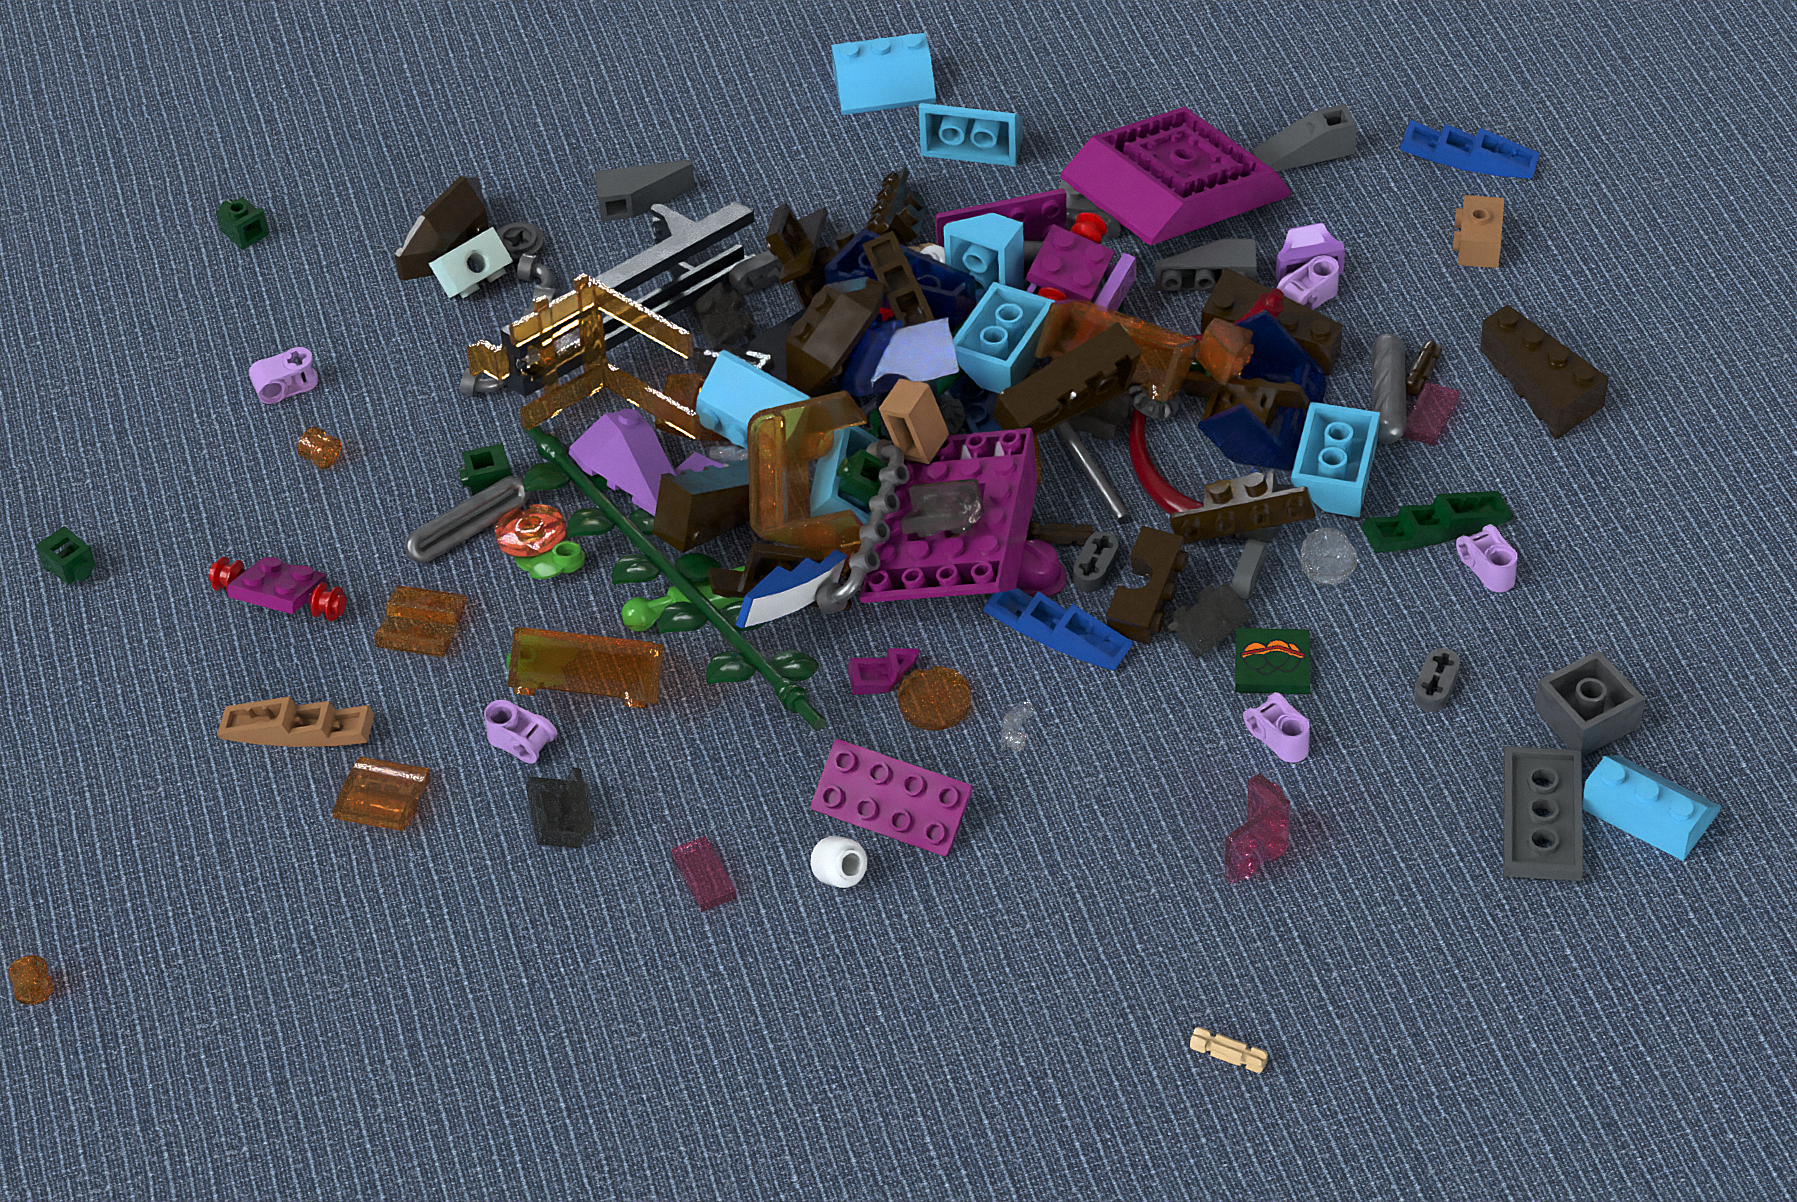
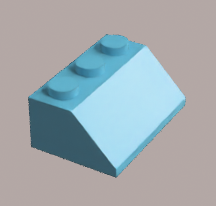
(883, 73)
(970, 134)
(988, 249)
(1001, 337)
(736, 393)
(1336, 456)
(825, 491)
(1647, 805)

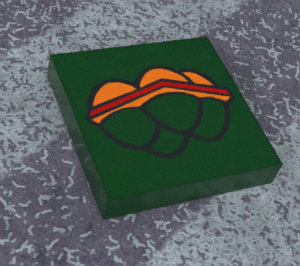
(1272, 661)

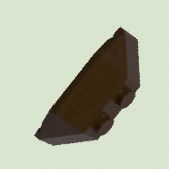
(443, 226)
(830, 331)

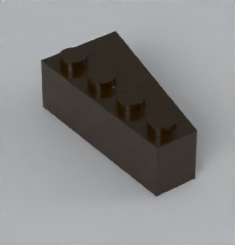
(1313, 331)
(1543, 370)
(1070, 384)
(701, 504)

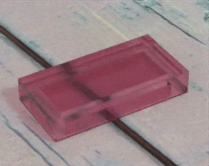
(1431, 413)
(703, 873)

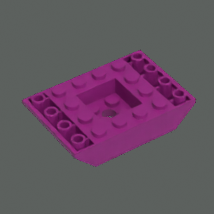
(1171, 175)
(979, 559)

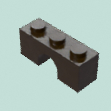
(1140, 611)

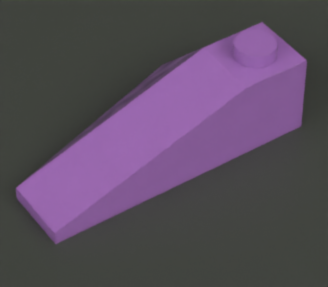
(626, 454)

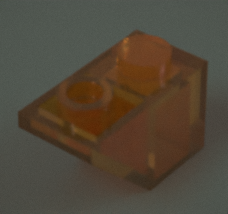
(1225, 349)

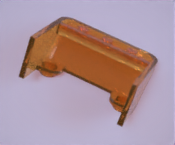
(1164, 355)
(778, 467)
(584, 665)

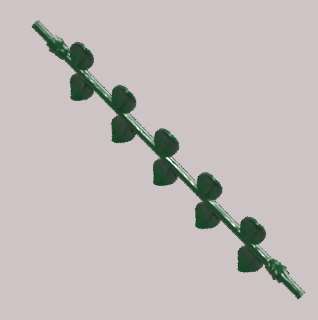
(689, 568)

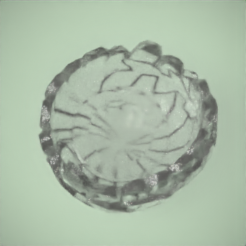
(1328, 557)

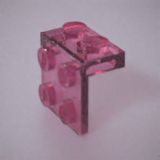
(1263, 835)

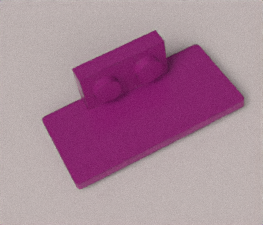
(1035, 211)
(891, 797)

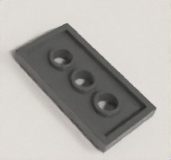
(1523, 826)

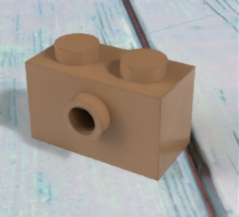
(1480, 231)
(914, 420)

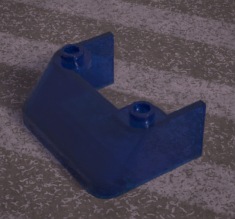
(897, 352)
(1277, 360)

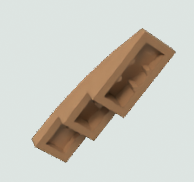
(292, 725)

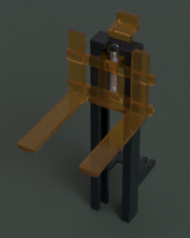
(545, 342)

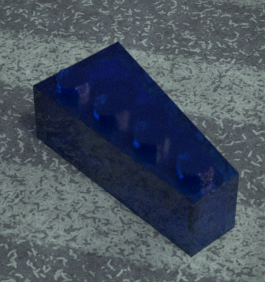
(945, 288)

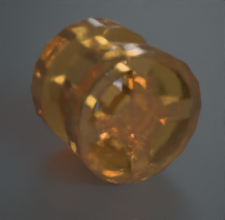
(318, 447)
(30, 979)

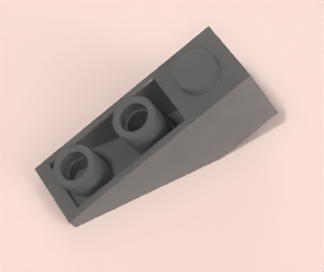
(1313, 139)
(635, 189)
(1203, 266)

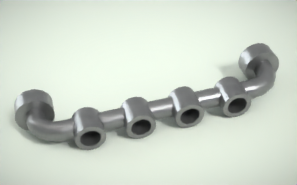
(527, 269)
(833, 596)

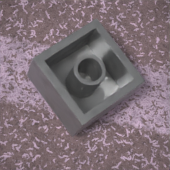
(1589, 703)

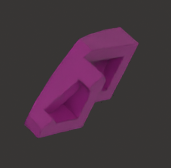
(880, 674)

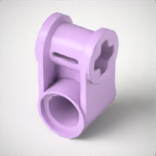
(1312, 282)
(281, 378)
(1489, 558)
(1280, 728)
(517, 730)

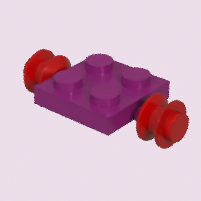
(1072, 260)
(278, 586)

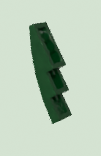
(1436, 523)

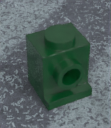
(238, 214)
(484, 467)
(861, 476)
(72, 562)

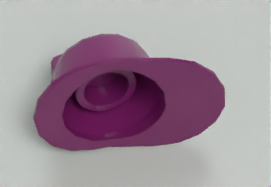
(1041, 569)

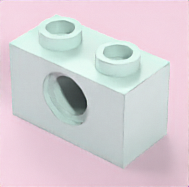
(453, 268)

